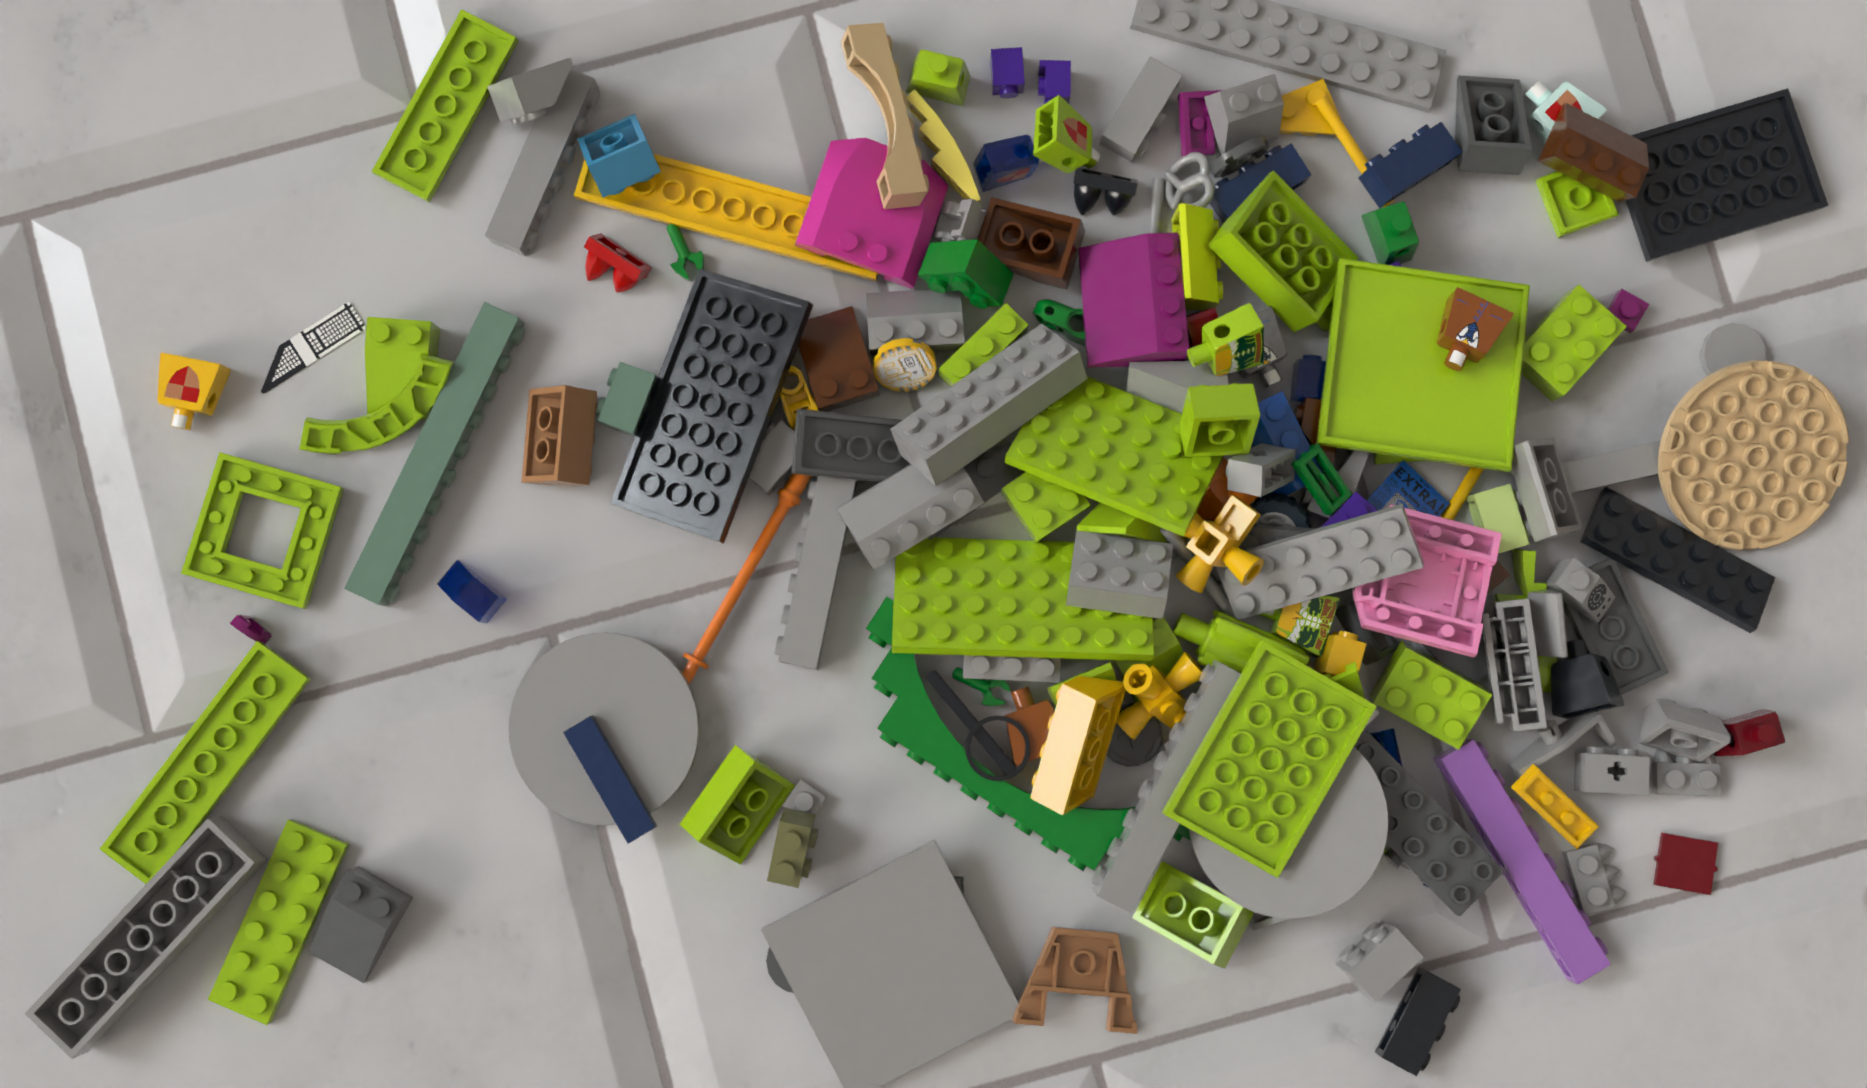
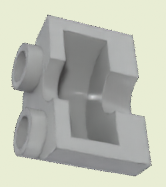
(959, 221)

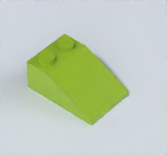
(393, 356)
(1193, 915)

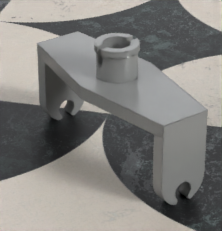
(1559, 738)

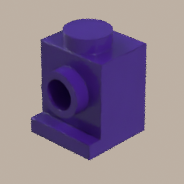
(1055, 80)

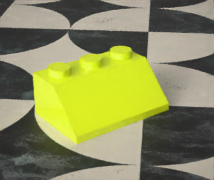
(1198, 260)

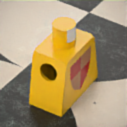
(189, 387)

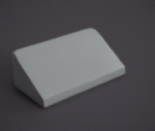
(1548, 623)

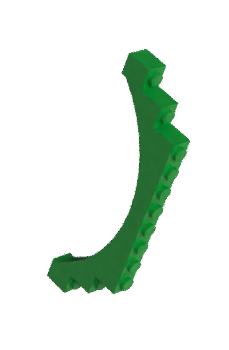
(917, 726)

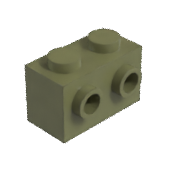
(791, 848)

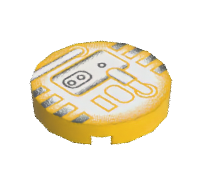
(904, 365)

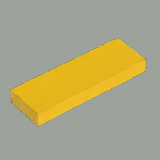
(1554, 806)

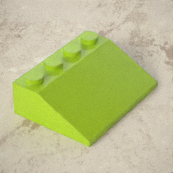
(1282, 252)

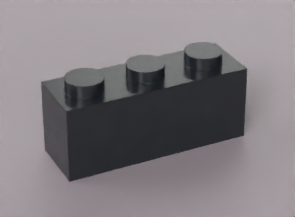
(1418, 1021)

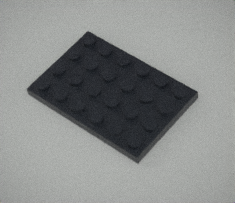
(1724, 175)

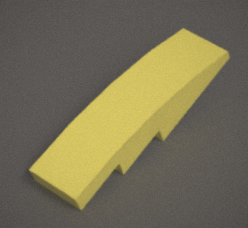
(948, 159)

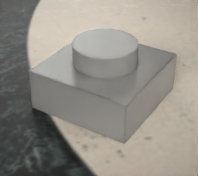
(805, 798)

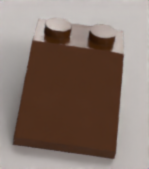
(1033, 241)
(837, 360)

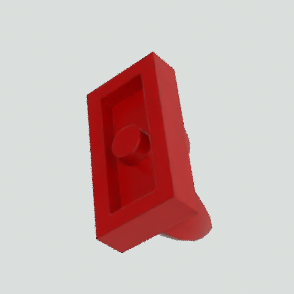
(606, 253)

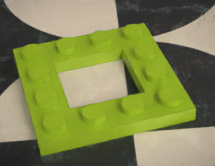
(217, 517)

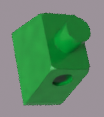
(1390, 232)

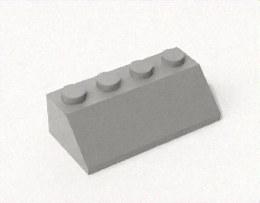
(906, 511)

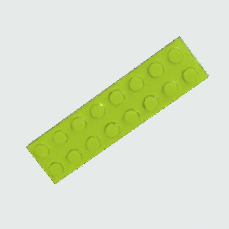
(206, 762)

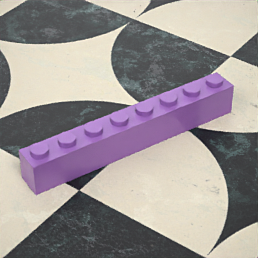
(1522, 861)

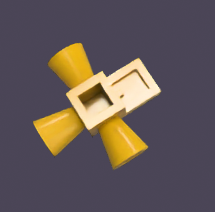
(1219, 544)
(1157, 694)

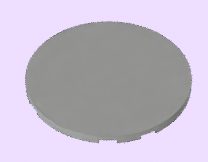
(638, 704)
(1329, 861)

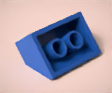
(1280, 428)

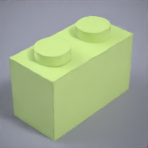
(1499, 512)

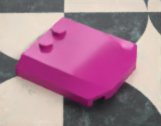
(849, 217)

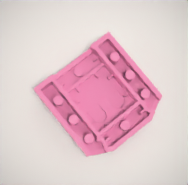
(1442, 600)

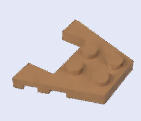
(1079, 964)

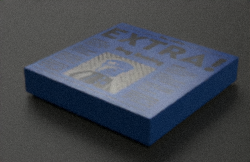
(1408, 487)

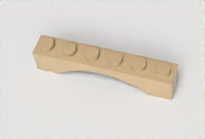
(870, 59)

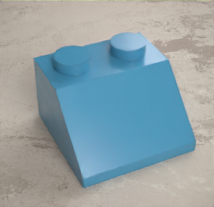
(618, 156)

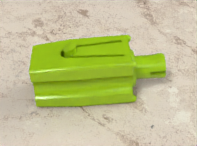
(1230, 640)

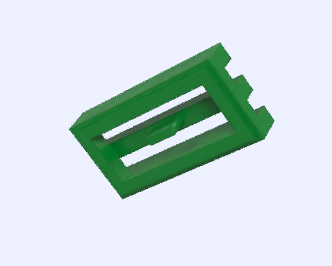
(1312, 477)

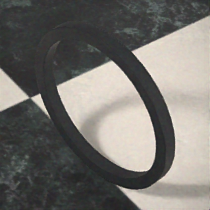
(1027, 748)

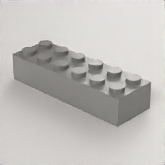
(989, 404)

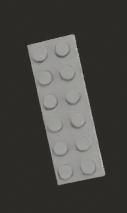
(1326, 562)

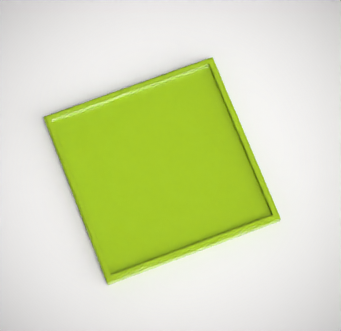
(1389, 375)

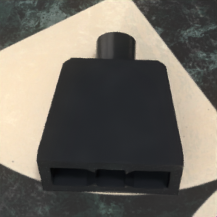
(1583, 683)

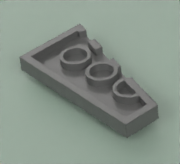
(989, 476)

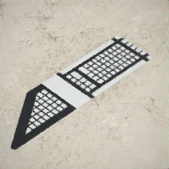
(313, 344)

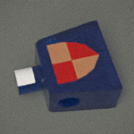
(1005, 162)

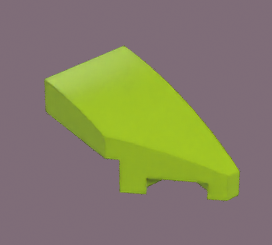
(1525, 571)

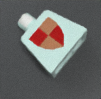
(1550, 104)

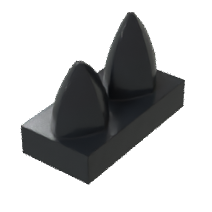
(1089, 187)

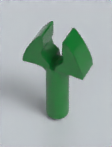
(683, 253)
(983, 686)

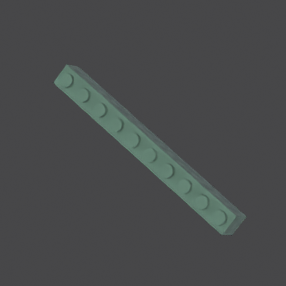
(435, 455)

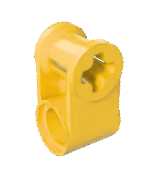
(796, 398)

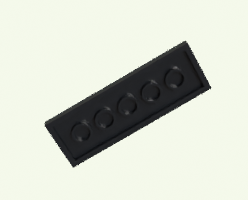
(1678, 560)

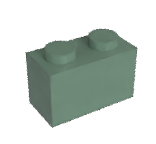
(626, 398)

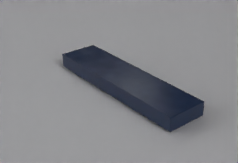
(610, 779)

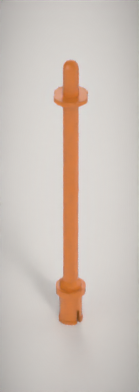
(787, 498)

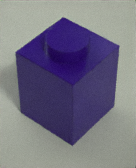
(1007, 72)

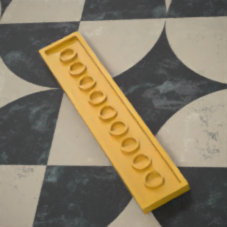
(718, 207)

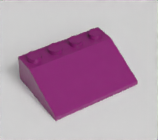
(1133, 300)

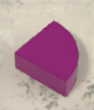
(251, 628)

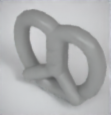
(1190, 183)

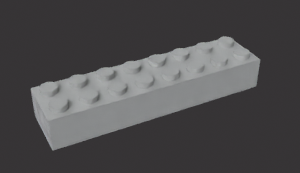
(146, 936)

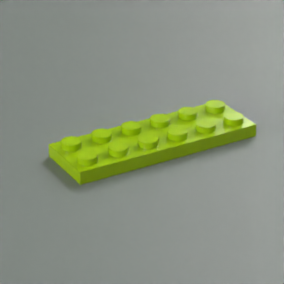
(445, 106)
(278, 922)

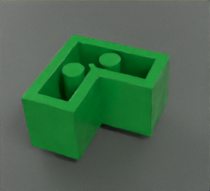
(966, 268)

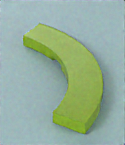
(384, 423)

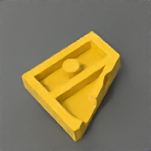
(1301, 112)

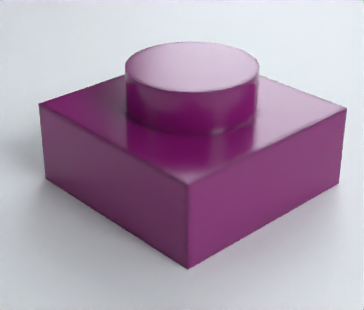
(1628, 309)

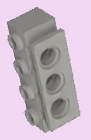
(1520, 666)

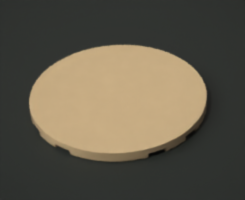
(1753, 454)

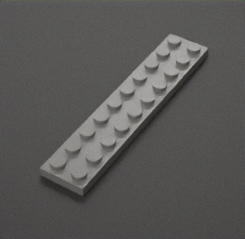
(1300, 45)

